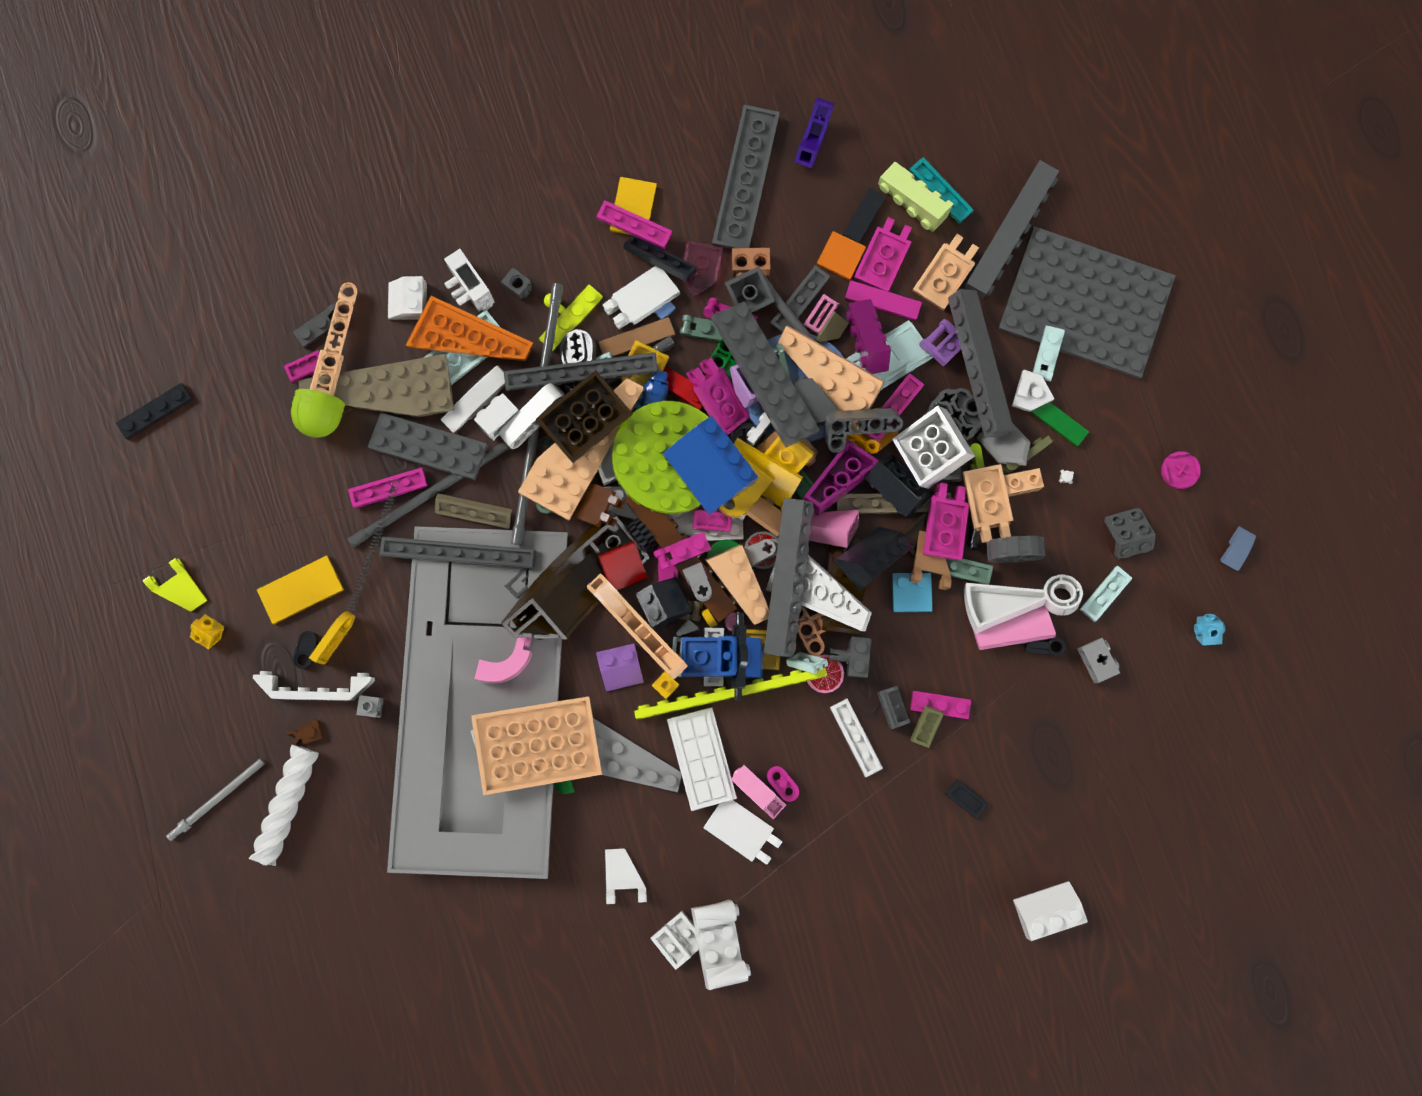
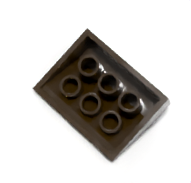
(584, 417)

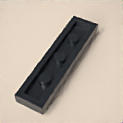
(660, 258)
(154, 411)

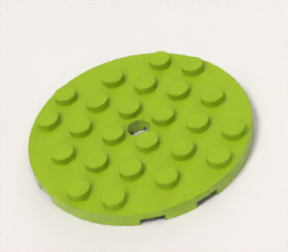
(640, 458)

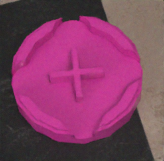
(1180, 470)

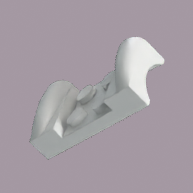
(719, 944)

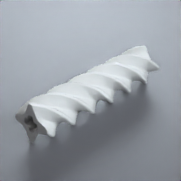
(284, 806)

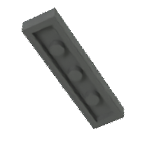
(802, 297)

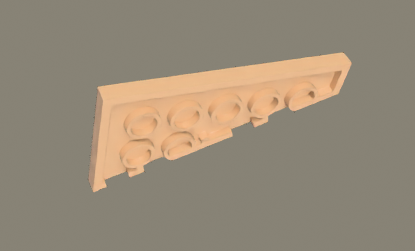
(841, 380)

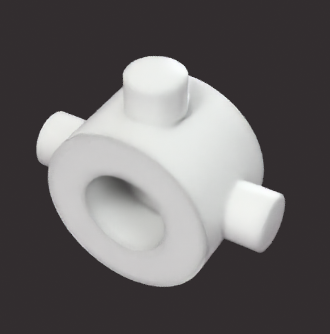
(1066, 476)

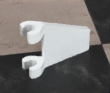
(622, 875)

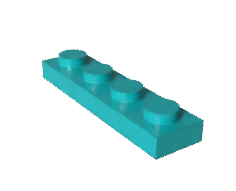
(935, 182)

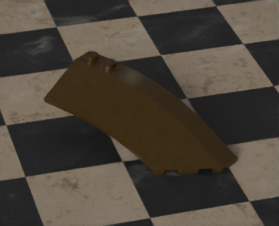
(559, 595)

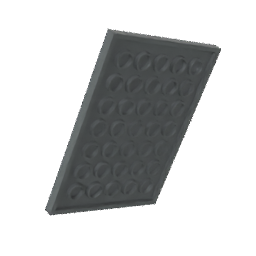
(1095, 296)

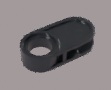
(305, 645)

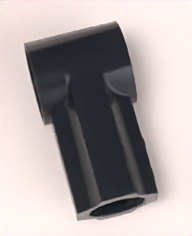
(1044, 646)

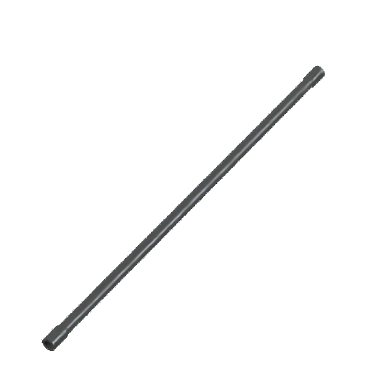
(364, 534)

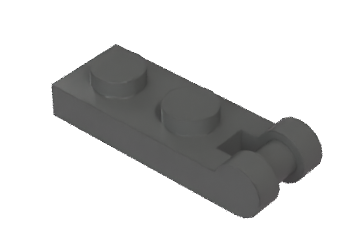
(316, 327)

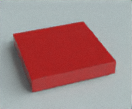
(623, 566)

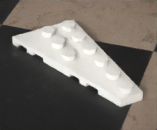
(829, 597)

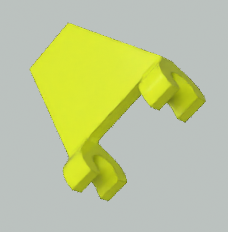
(179, 589)

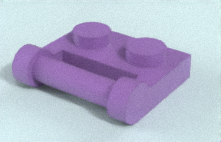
(947, 348)

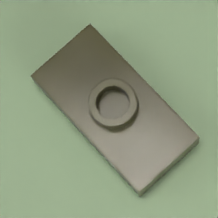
(927, 726)

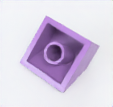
(620, 667)

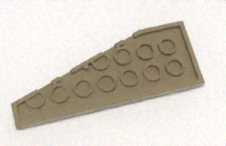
(404, 387)

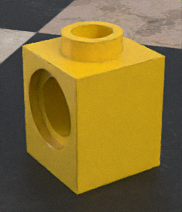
(665, 685)

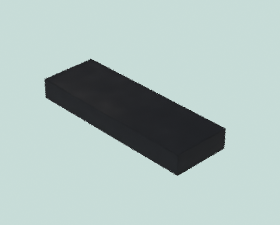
(864, 215)

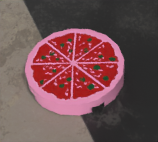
(833, 680)

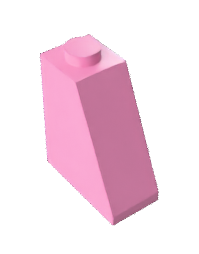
(834, 527)
(758, 791)

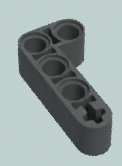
(887, 421)

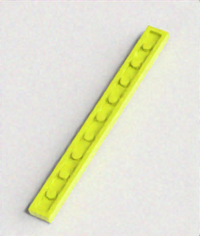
(722, 694)

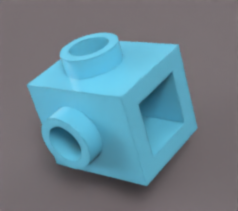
(1209, 629)

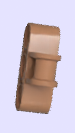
(815, 624)

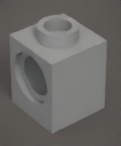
(370, 706)

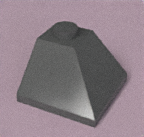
(751, 289)

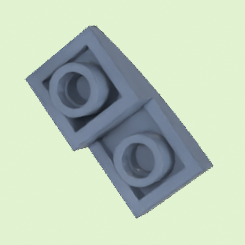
(1239, 548)

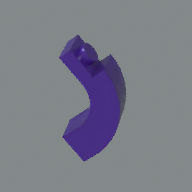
(814, 133)

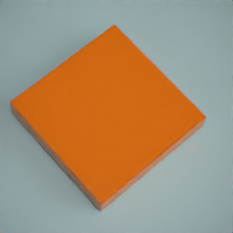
(841, 256)

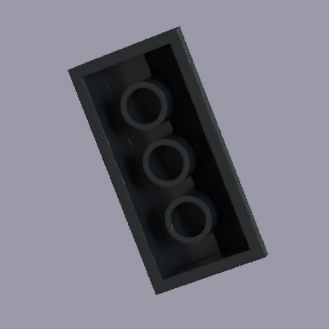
(873, 555)

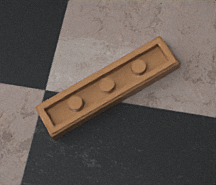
(646, 334)

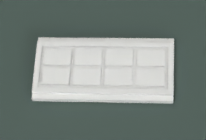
(701, 759)

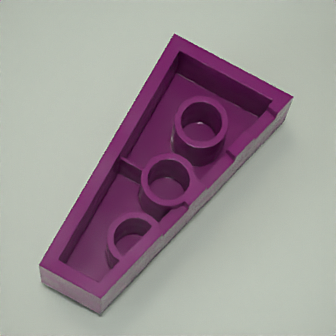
(868, 336)
(840, 477)

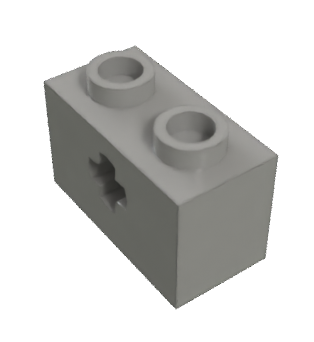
(1090, 654)

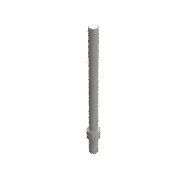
(185, 824)

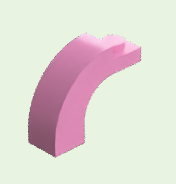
(508, 669)

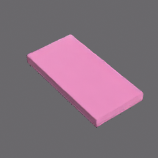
(1025, 628)

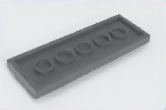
(428, 446)

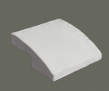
(677, 940)

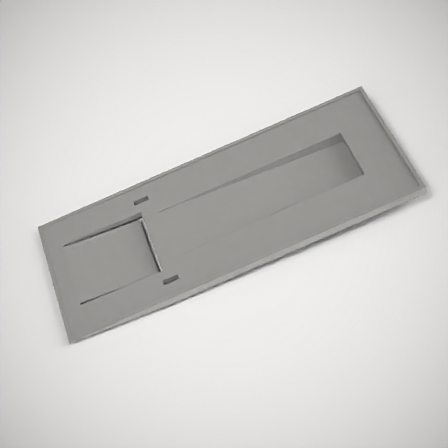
(438, 801)

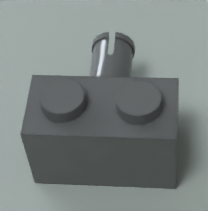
(856, 657)

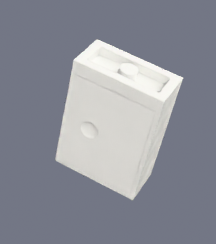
(470, 282)

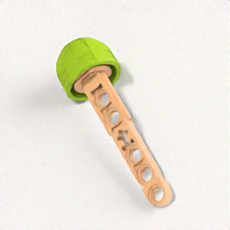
(316, 409)

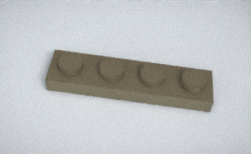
(473, 511)

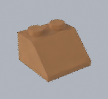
(766, 515)

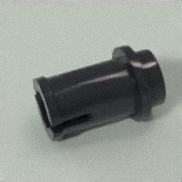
(974, 539)

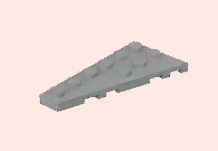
(632, 763)

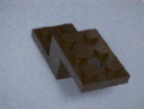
(836, 572)

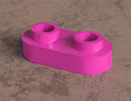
(783, 783)

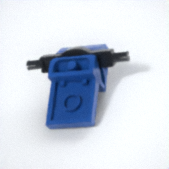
(725, 657)

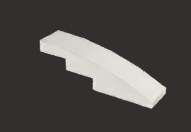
(477, 397)

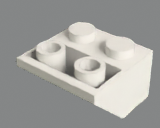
(496, 416)

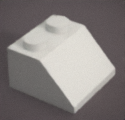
(407, 298)

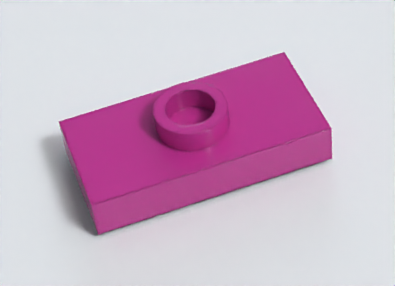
(302, 367)
(716, 521)

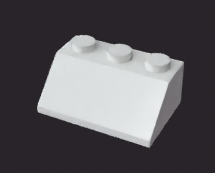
(1049, 911)

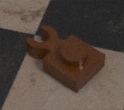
(307, 733)

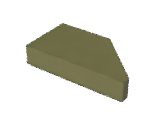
(832, 329)

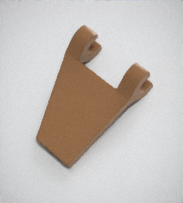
(930, 564)

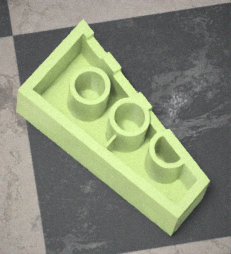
(915, 197)

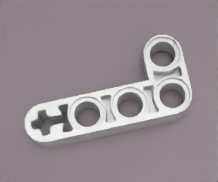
(525, 422)

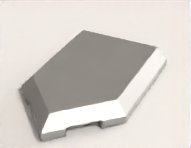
(1009, 448)

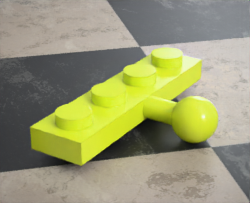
(573, 314)

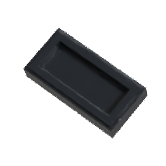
(966, 798)

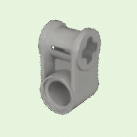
(760, 551)
(696, 579)

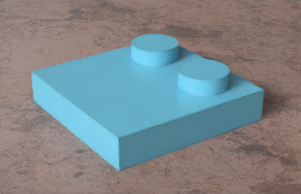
(911, 596)

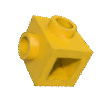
(206, 631)

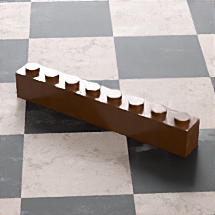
(666, 534)

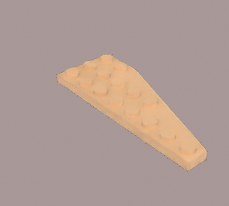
(562, 484)

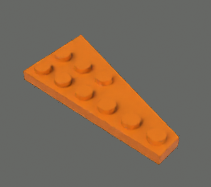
(457, 331)

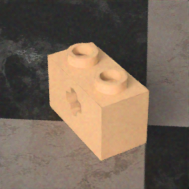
(1023, 482)

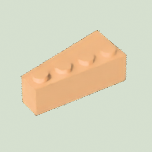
(739, 579)

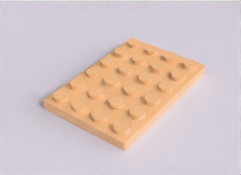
(536, 745)

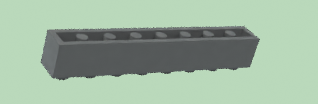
(1011, 229)
(980, 364)
(788, 577)

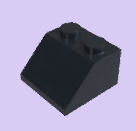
(664, 603)

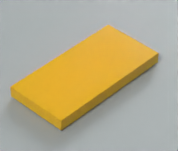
(784, 479)
(300, 590)

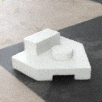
(1031, 392)

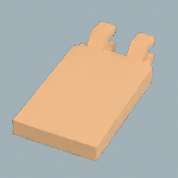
(945, 273)
(988, 501)

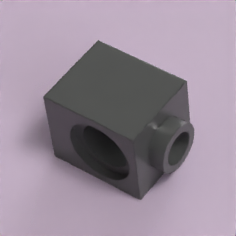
(511, 279)

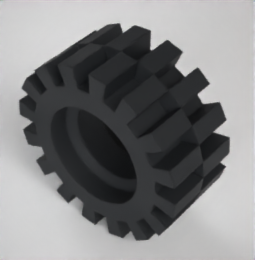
(642, 535)

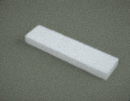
(856, 738)

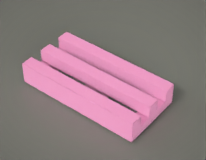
(829, 301)

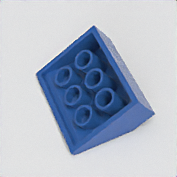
(710, 465)

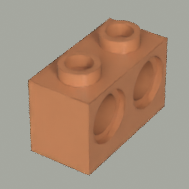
(750, 257)

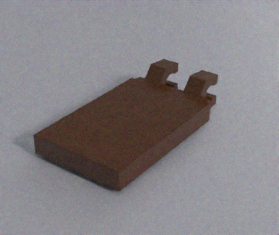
(595, 505)

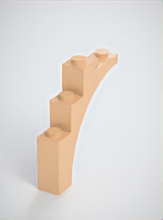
(636, 626)

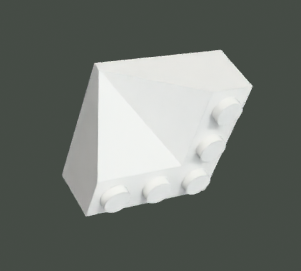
(933, 447)

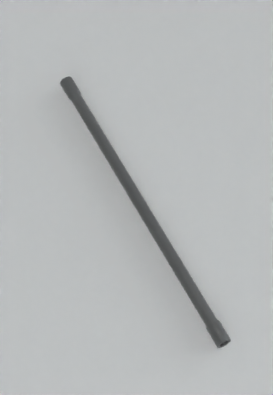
(555, 300)

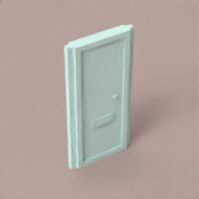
(905, 353)

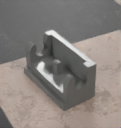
(893, 707)

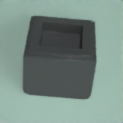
(687, 628)

